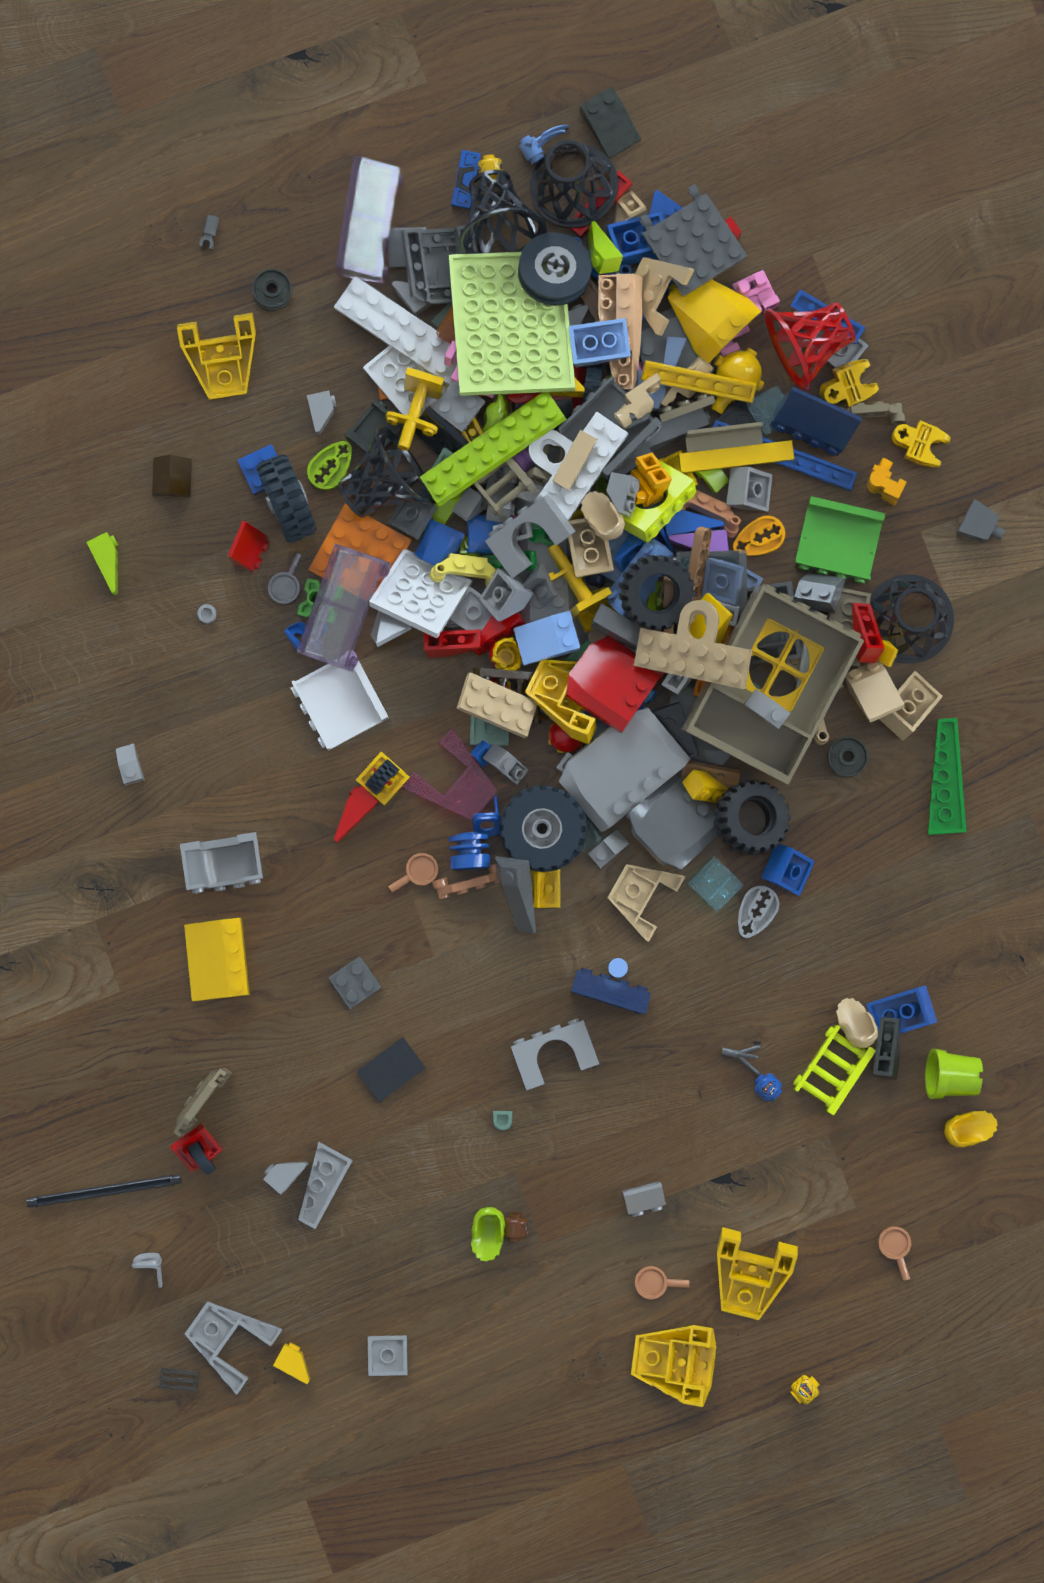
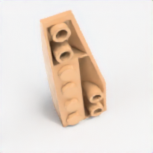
(617, 299)

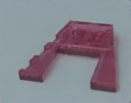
(470, 791)

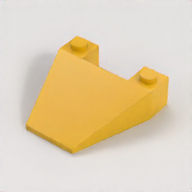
(221, 362)
(549, 692)
(750, 1280)

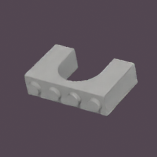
(505, 543)
(526, 1051)

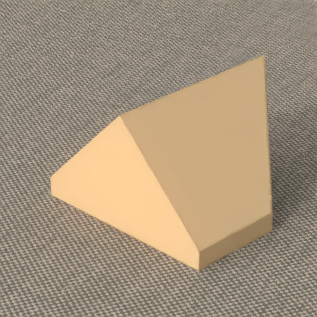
(629, 207)

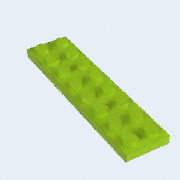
(493, 448)

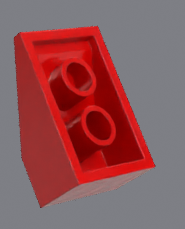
(248, 547)

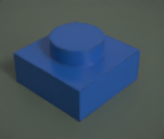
(479, 752)

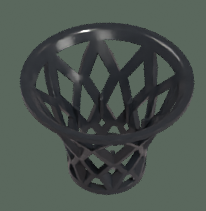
(498, 207)
(560, 219)
(355, 480)
(895, 620)

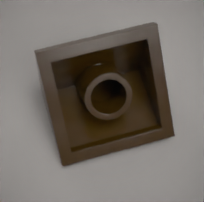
(172, 476)

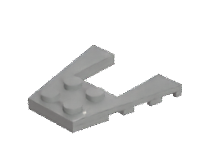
(213, 1329)

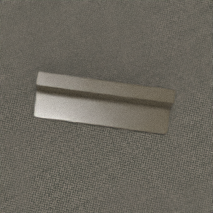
(723, 437)

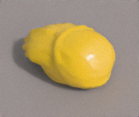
(970, 1128)

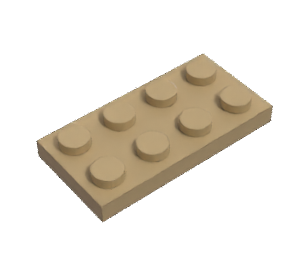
(497, 705)

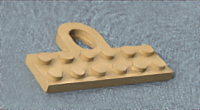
(694, 657)

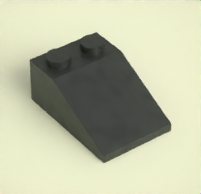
(609, 122)

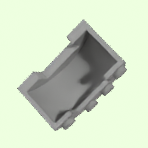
(221, 863)

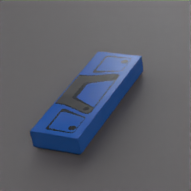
(467, 170)

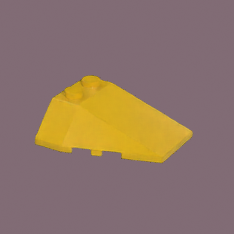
(712, 316)
(677, 1362)

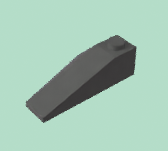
(517, 889)

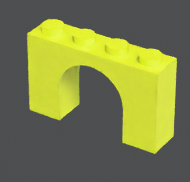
(648, 522)

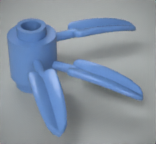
(532, 149)

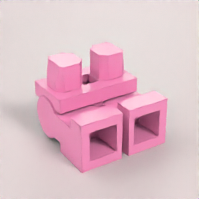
(758, 290)

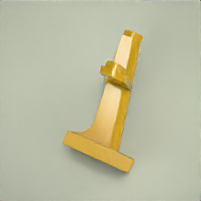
(423, 386)
(579, 588)

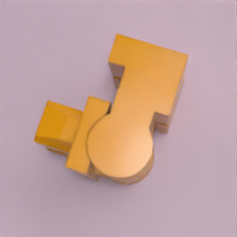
(652, 480)
(882, 484)

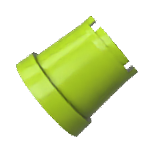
(952, 1075)

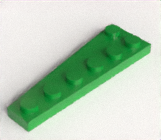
(947, 796)

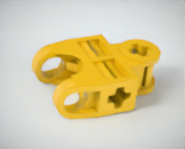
(848, 385)
(913, 437)

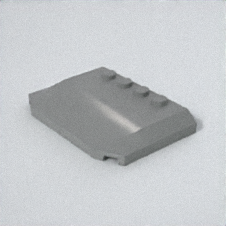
(622, 769)

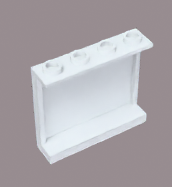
(339, 703)

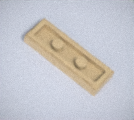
(574, 460)

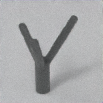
(742, 1053)

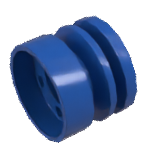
(469, 851)

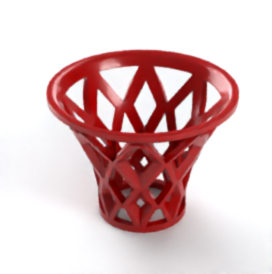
(826, 318)

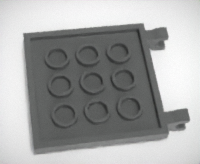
(694, 239)

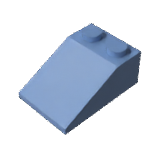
(599, 342)
(547, 638)

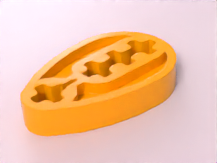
(757, 526)

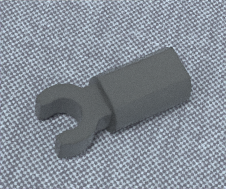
(209, 231)

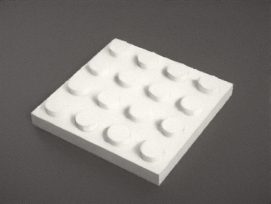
(389, 372)
(415, 598)

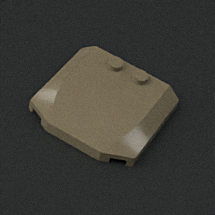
(193, 1105)

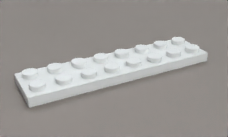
(395, 327)

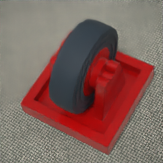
(197, 1150)

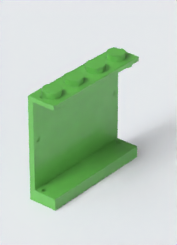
(839, 540)

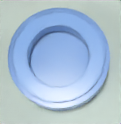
(618, 967)

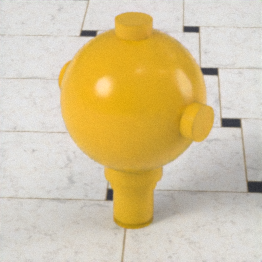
(740, 366)

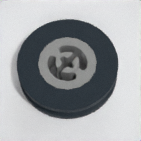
(552, 287)

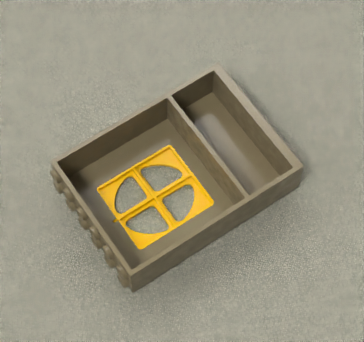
(732, 727)

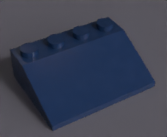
(815, 421)
(611, 992)

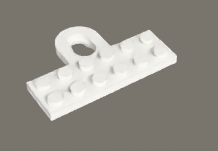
(609, 441)

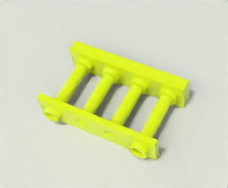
(842, 1087)

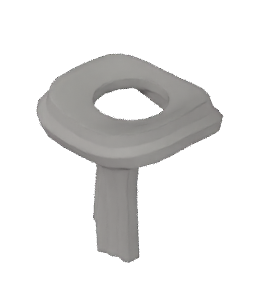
(154, 1263)

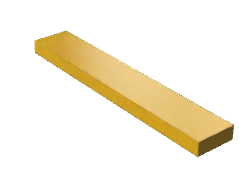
(700, 381)
(736, 456)

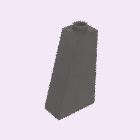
(675, 428)
(616, 626)

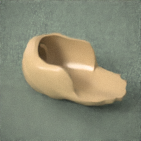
(602, 516)
(856, 1023)

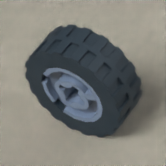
(592, 381)

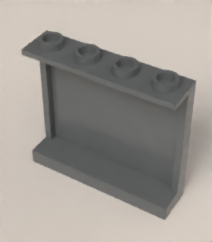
(607, 401)

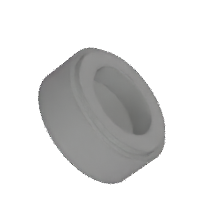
(207, 614)

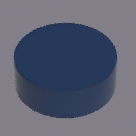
(595, 580)

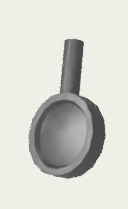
(284, 586)

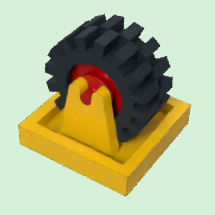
(382, 778)

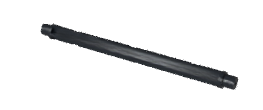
(103, 1191)

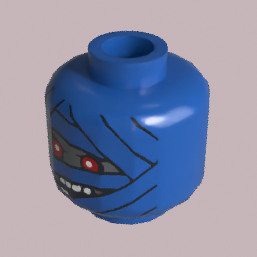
(768, 1087)

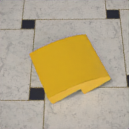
(545, 889)

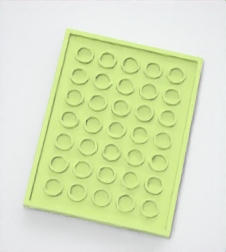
(502, 333)

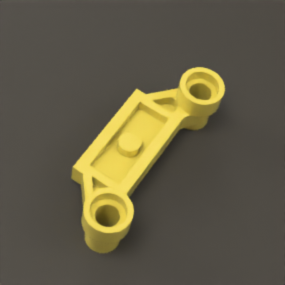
(463, 566)

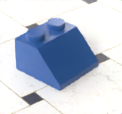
(788, 869)

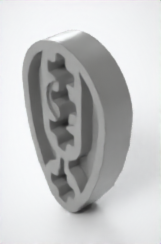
(749, 903)

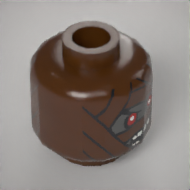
(516, 1227)

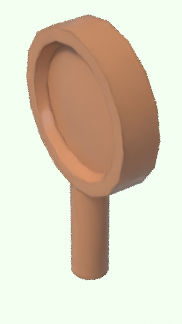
(420, 870)
(895, 1244)
(652, 1282)

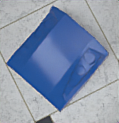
(478, 531)
(438, 542)

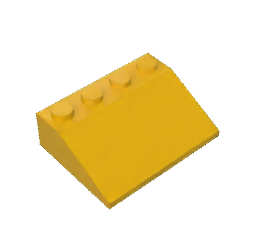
(217, 959)

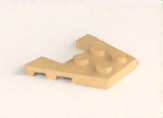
(655, 281)
(635, 889)

